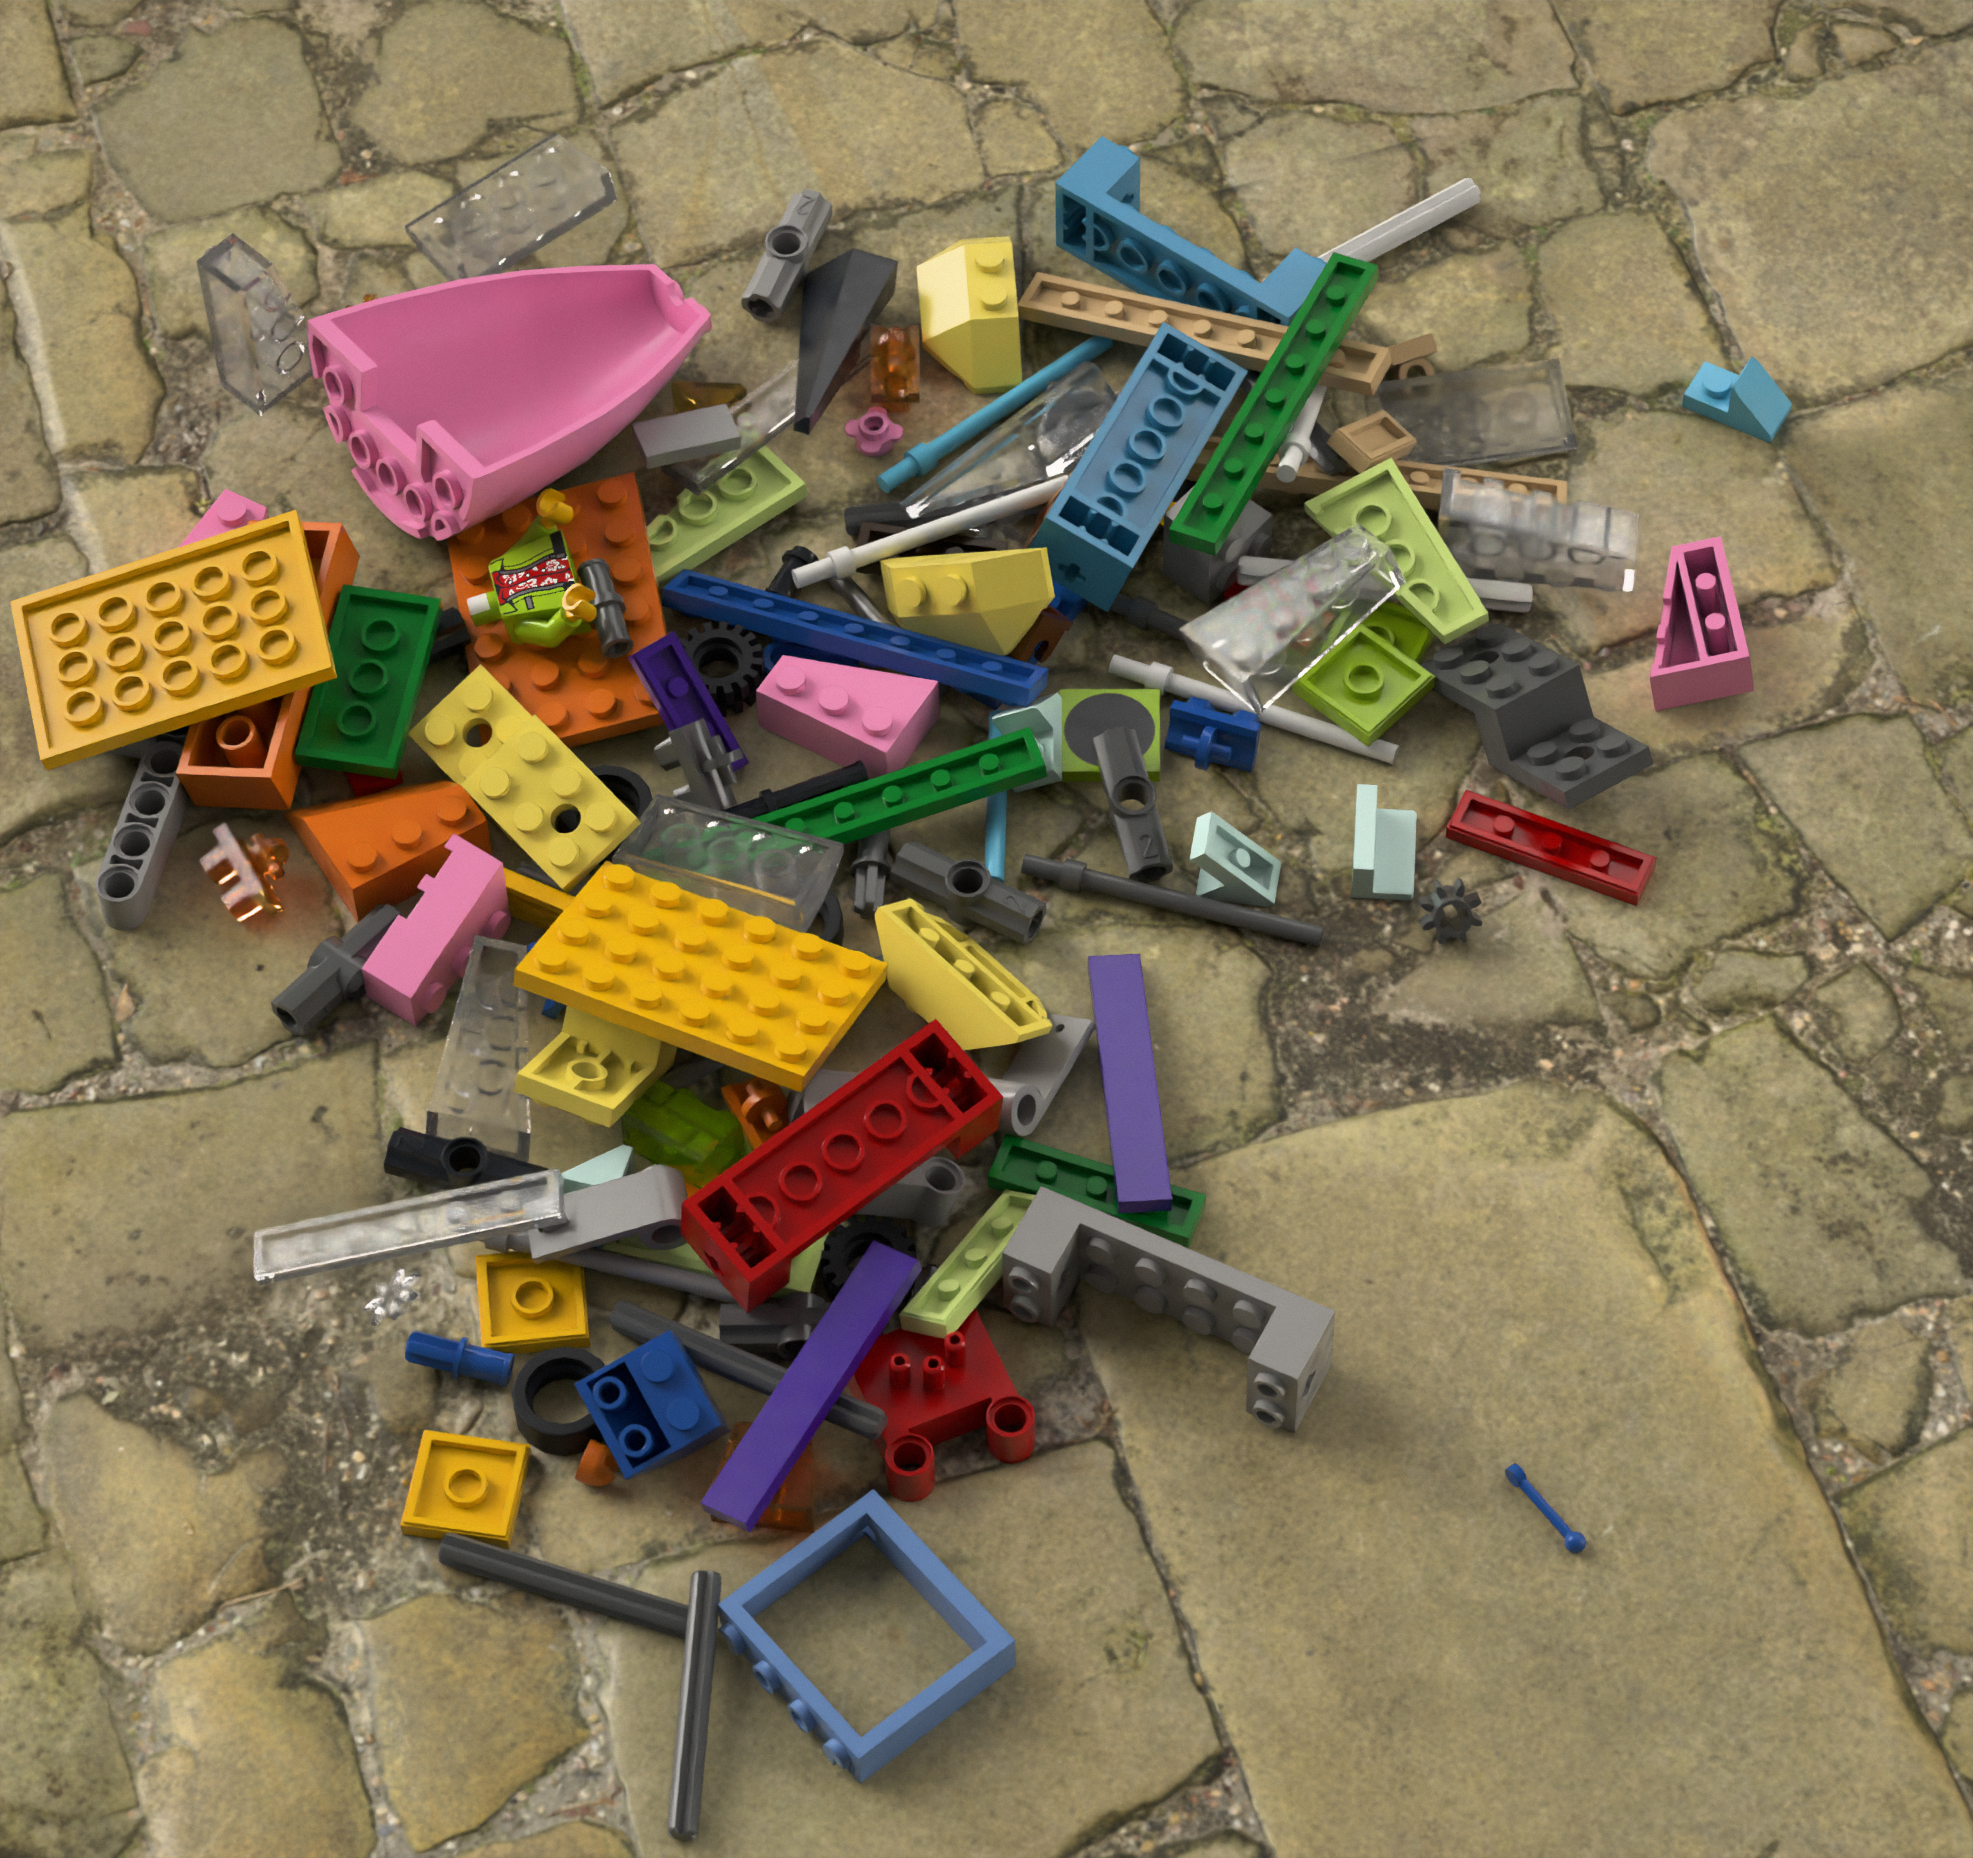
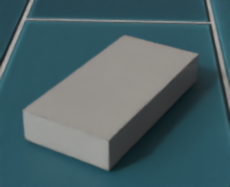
(686, 436)

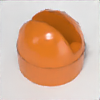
(597, 1465)

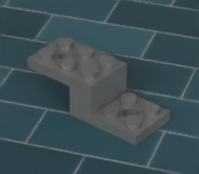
(1535, 715)

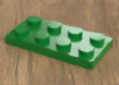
(380, 662)

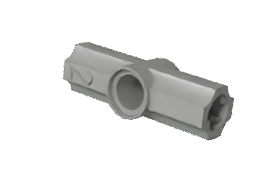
(787, 256)

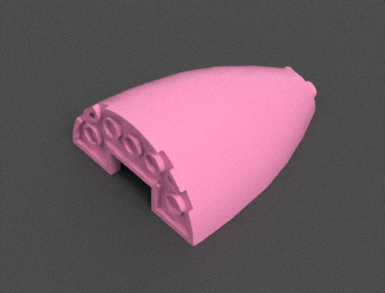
(495, 383)

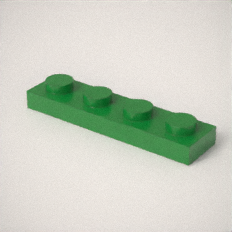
(1029, 1165)

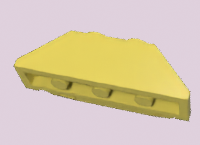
(973, 313)
(970, 597)
(955, 980)

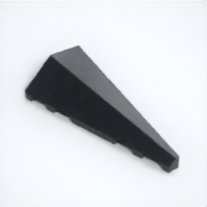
(836, 315)

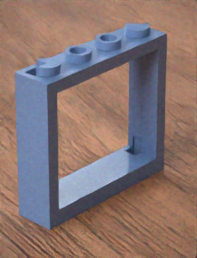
(809, 1709)

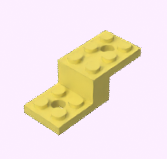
(524, 778)
(594, 1068)

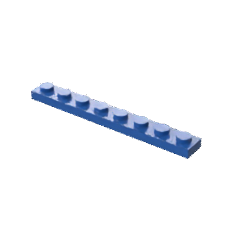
(855, 637)

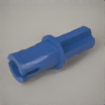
(459, 1358)

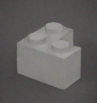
(1211, 575)

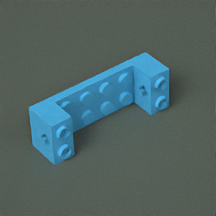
(1104, 228)
(1136, 464)

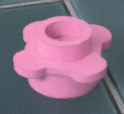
(874, 442)

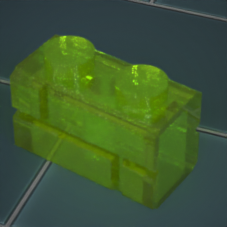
(683, 1133)

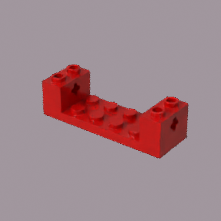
(838, 1161)

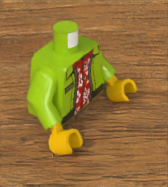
(538, 583)

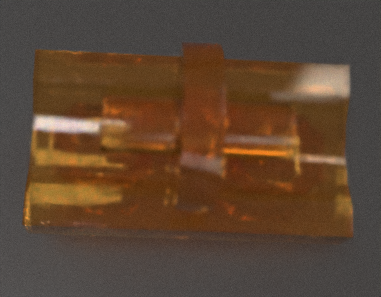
(895, 367)
(252, 865)

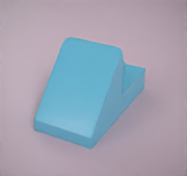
(1741, 401)

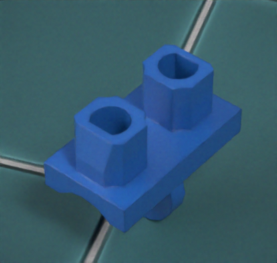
(1213, 735)

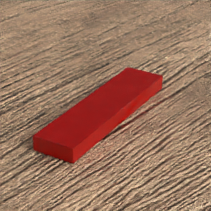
(1551, 847)

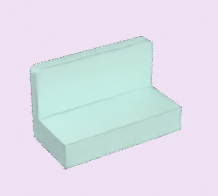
(1382, 849)

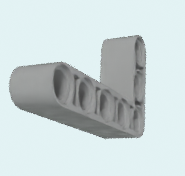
(143, 833)

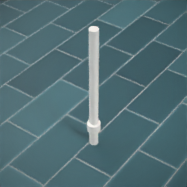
(1296, 445)
(844, 562)
(1162, 677)

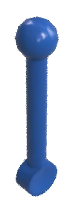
(1574, 1541)

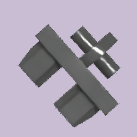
(703, 763)

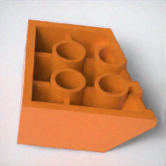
(388, 840)

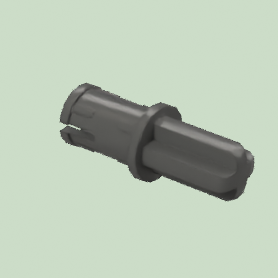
(870, 874)

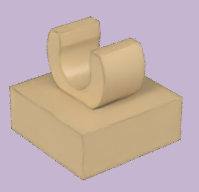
(1412, 355)

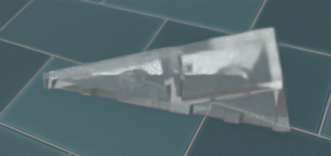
(1025, 449)

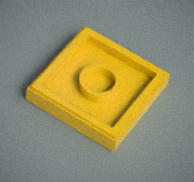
(531, 1304)
(466, 1488)

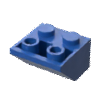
(652, 1406)

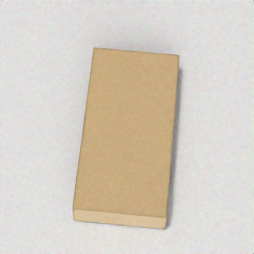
(1371, 441)

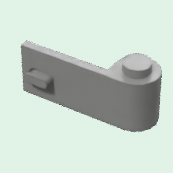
(1039, 1073)
(627, 1206)

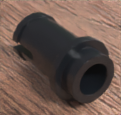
(783, 581)

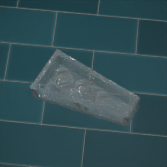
(253, 325)
(1536, 537)
(1293, 616)
(484, 1055)

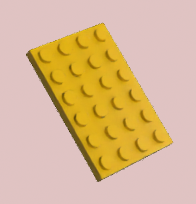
(172, 640)
(701, 975)

